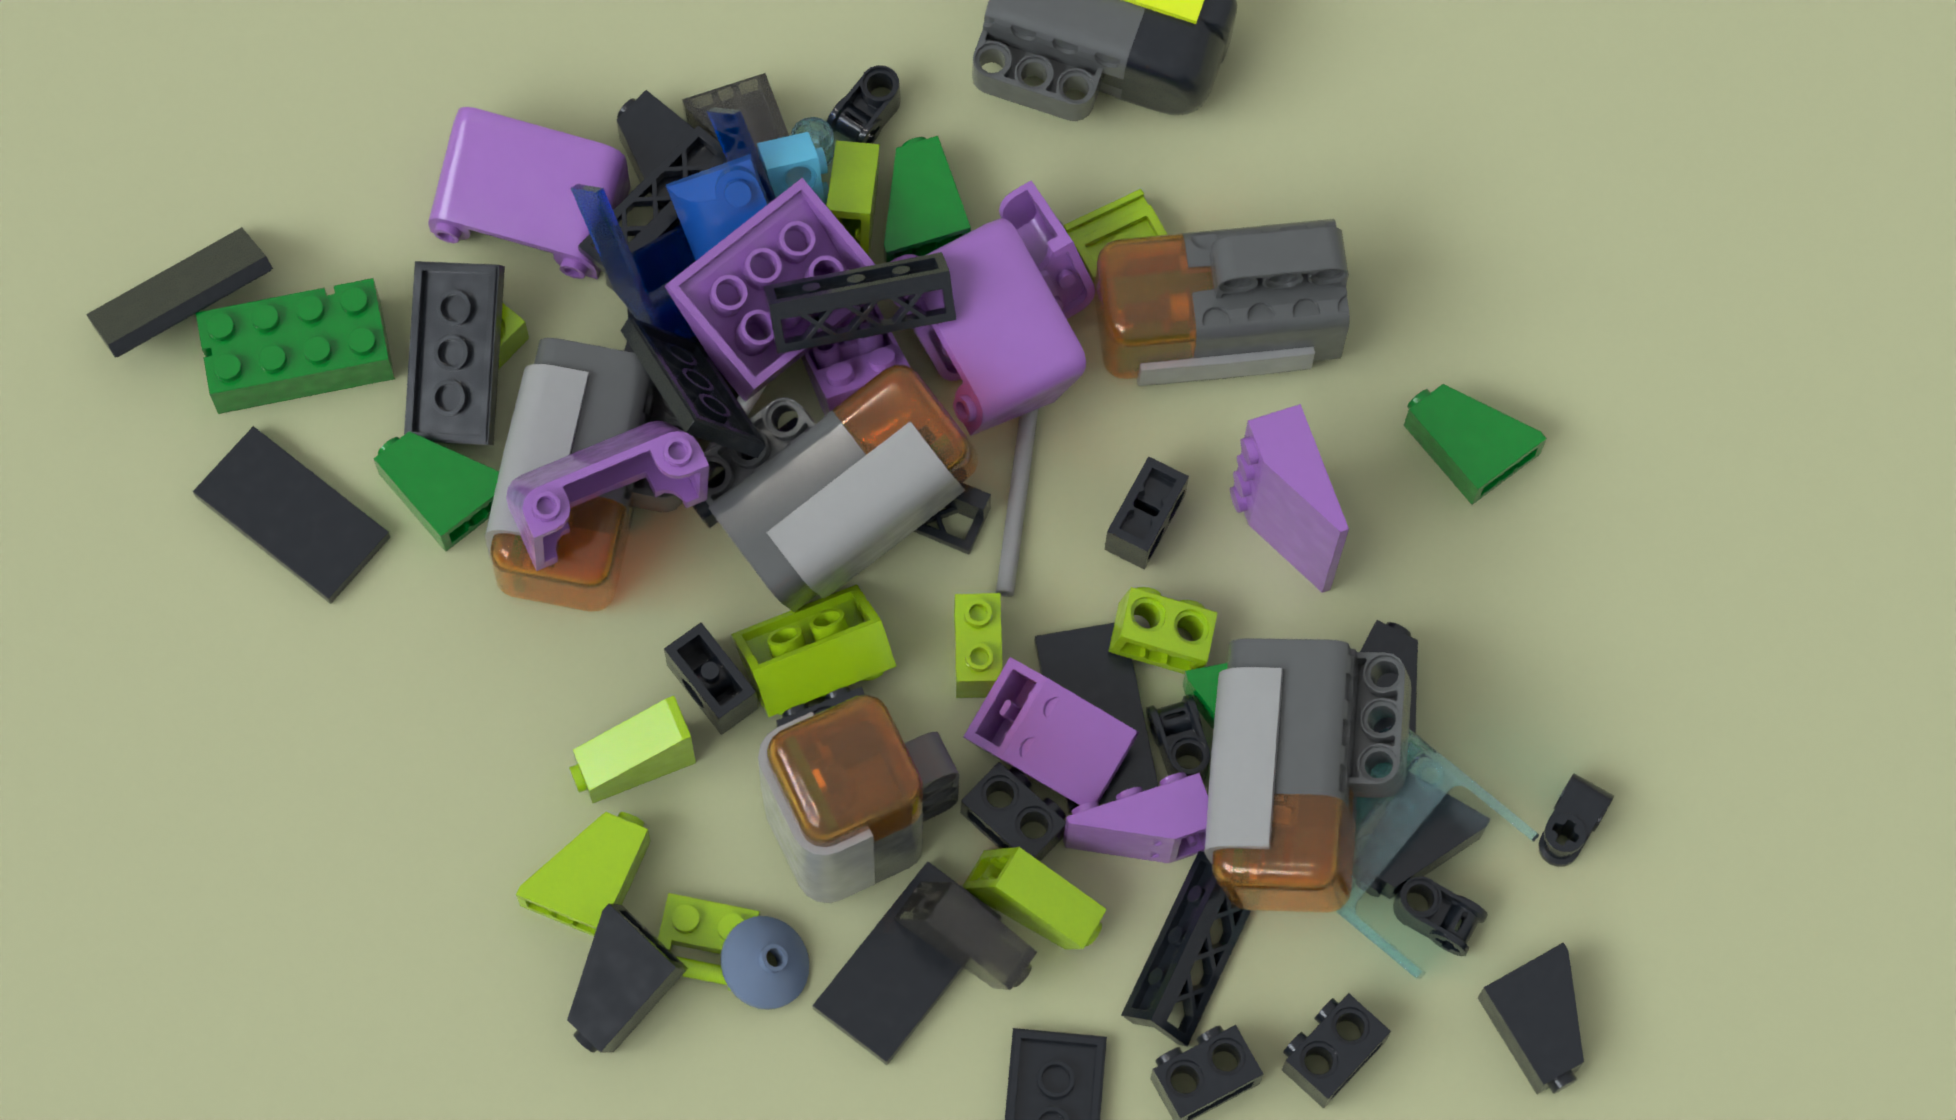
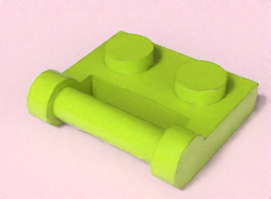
(702, 927)

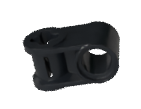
(860, 113)
(1179, 733)
(1574, 816)
(1442, 915)

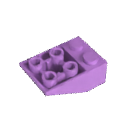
(846, 366)
(1050, 734)
(1144, 825)

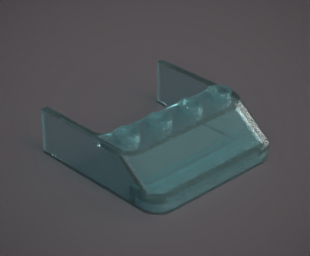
(1389, 823)

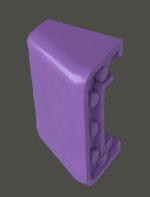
(517, 183)
(1052, 253)
(1007, 329)
(654, 450)

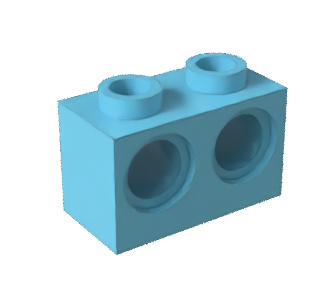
(790, 160)

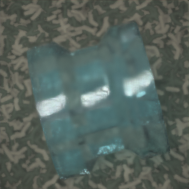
(820, 133)

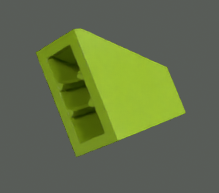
(854, 189)
(634, 752)
(588, 872)
(1035, 897)

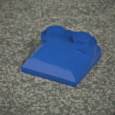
(717, 202)

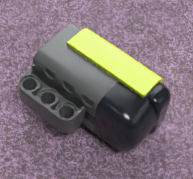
(1131, 49)

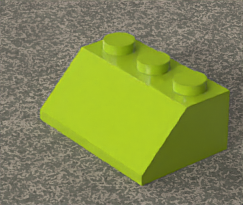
(814, 650)

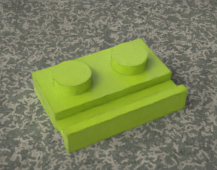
(1117, 220)

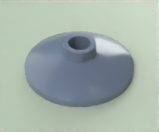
(747, 968)

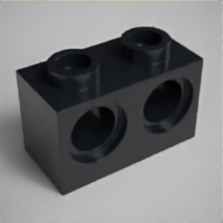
(1146, 512)
(1005, 823)
(1343, 1056)
(1212, 1084)

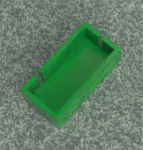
(294, 346)

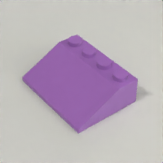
(725, 287)
(1290, 495)

